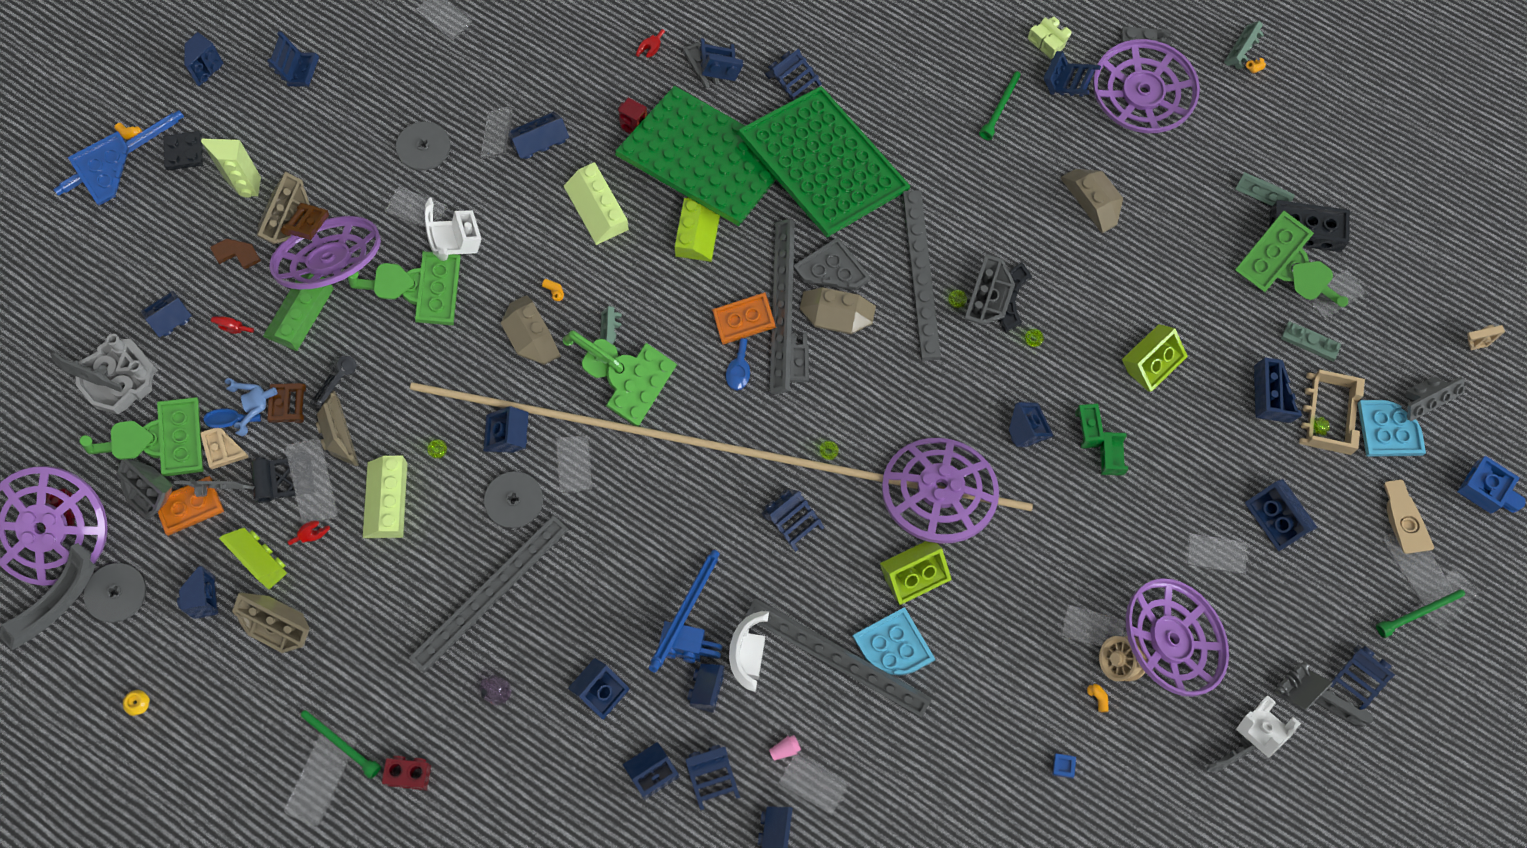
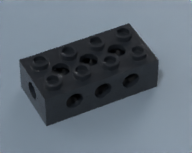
(1329, 224)

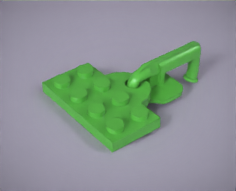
(1277, 253)
(433, 290)
(640, 376)
(175, 440)

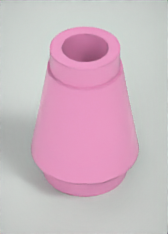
(787, 747)

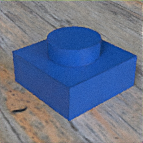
(1064, 766)

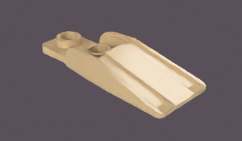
(1406, 519)

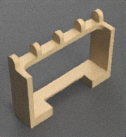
(1356, 393)

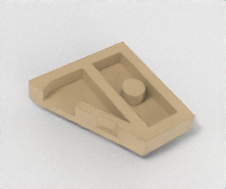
(1484, 337)
(221, 448)

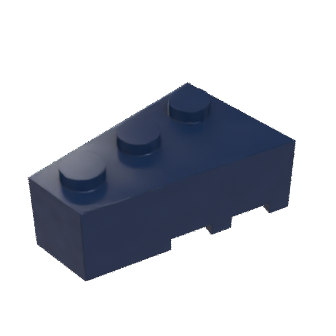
(1273, 393)

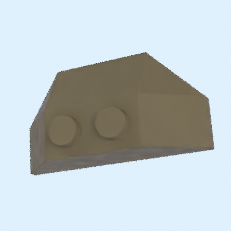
(1096, 196)
(281, 208)
(837, 310)
(529, 332)
(335, 430)
(271, 622)

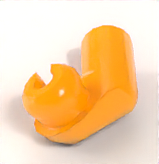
(1256, 66)
(129, 132)
(556, 289)
(1097, 691)

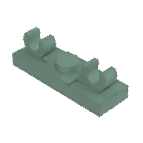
(1244, 44)
(1262, 190)
(608, 324)
(1311, 341)

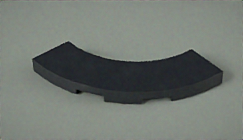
(1020, 276)

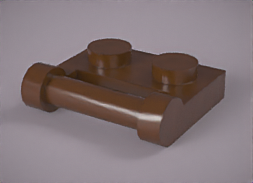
(309, 224)
(280, 404)

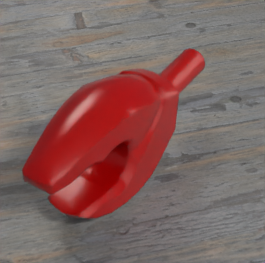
(652, 42)
(230, 325)
(307, 533)

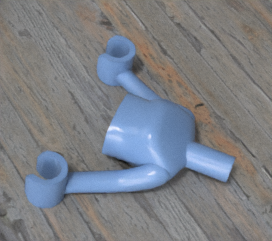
(252, 402)

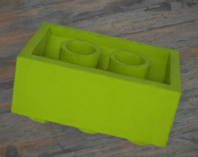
(696, 232)
(1155, 357)
(255, 556)
(916, 571)

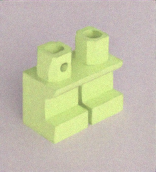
(1049, 36)

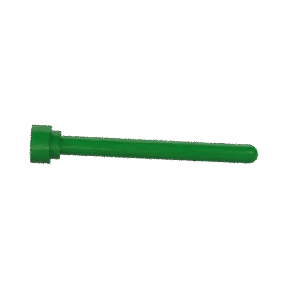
(988, 130)
(1387, 628)
(370, 768)

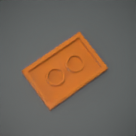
(744, 318)
(186, 509)

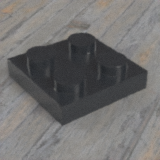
(183, 150)

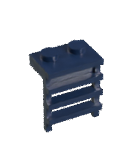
(789, 63)
(291, 64)
(719, 65)
(1060, 74)
(784, 508)
(1370, 665)
(708, 762)

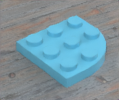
(1388, 430)
(894, 644)

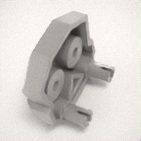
(125, 367)

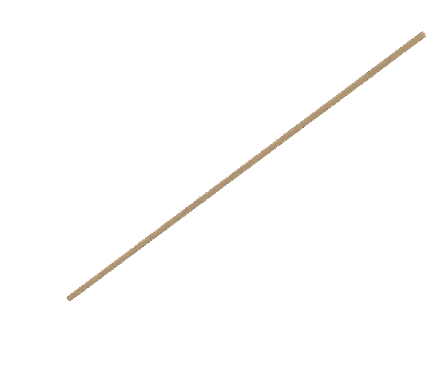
(687, 440)

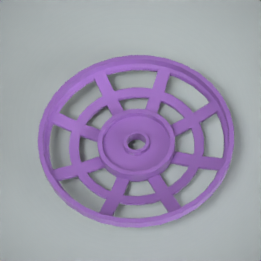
(1148, 80)
(328, 257)
(938, 497)
(53, 520)
(1178, 630)

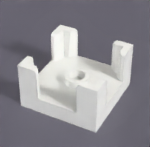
(1265, 729)

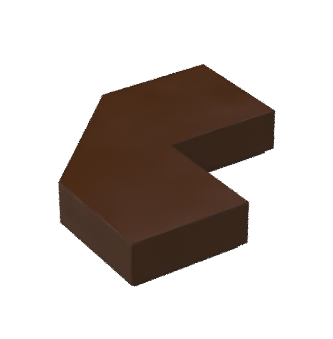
(230, 248)

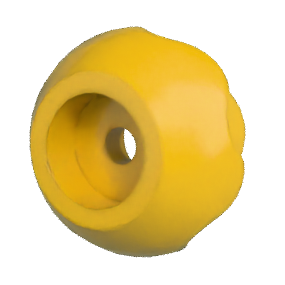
(141, 705)

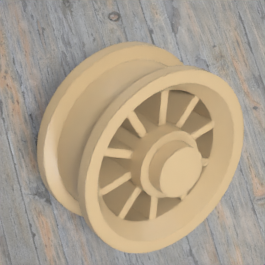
(1119, 661)

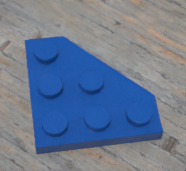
(102, 166)

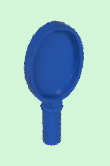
(738, 370)
(226, 417)

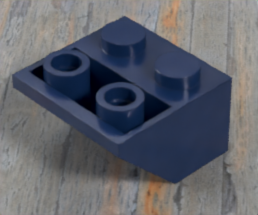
(201, 58)
(651, 770)

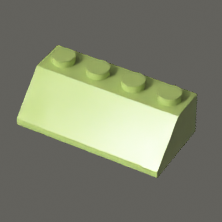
(234, 165)
(596, 204)
(385, 497)

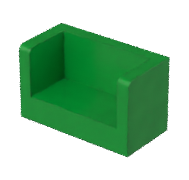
(1090, 425)
(1113, 454)

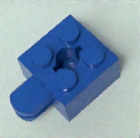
(1498, 481)
(691, 644)

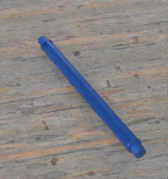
(133, 143)
(683, 612)

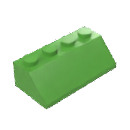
(297, 315)

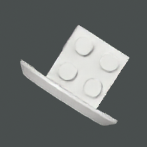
(453, 236)
(747, 651)

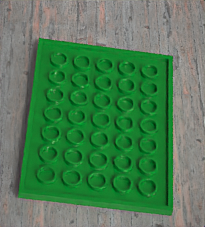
(698, 155)
(823, 161)

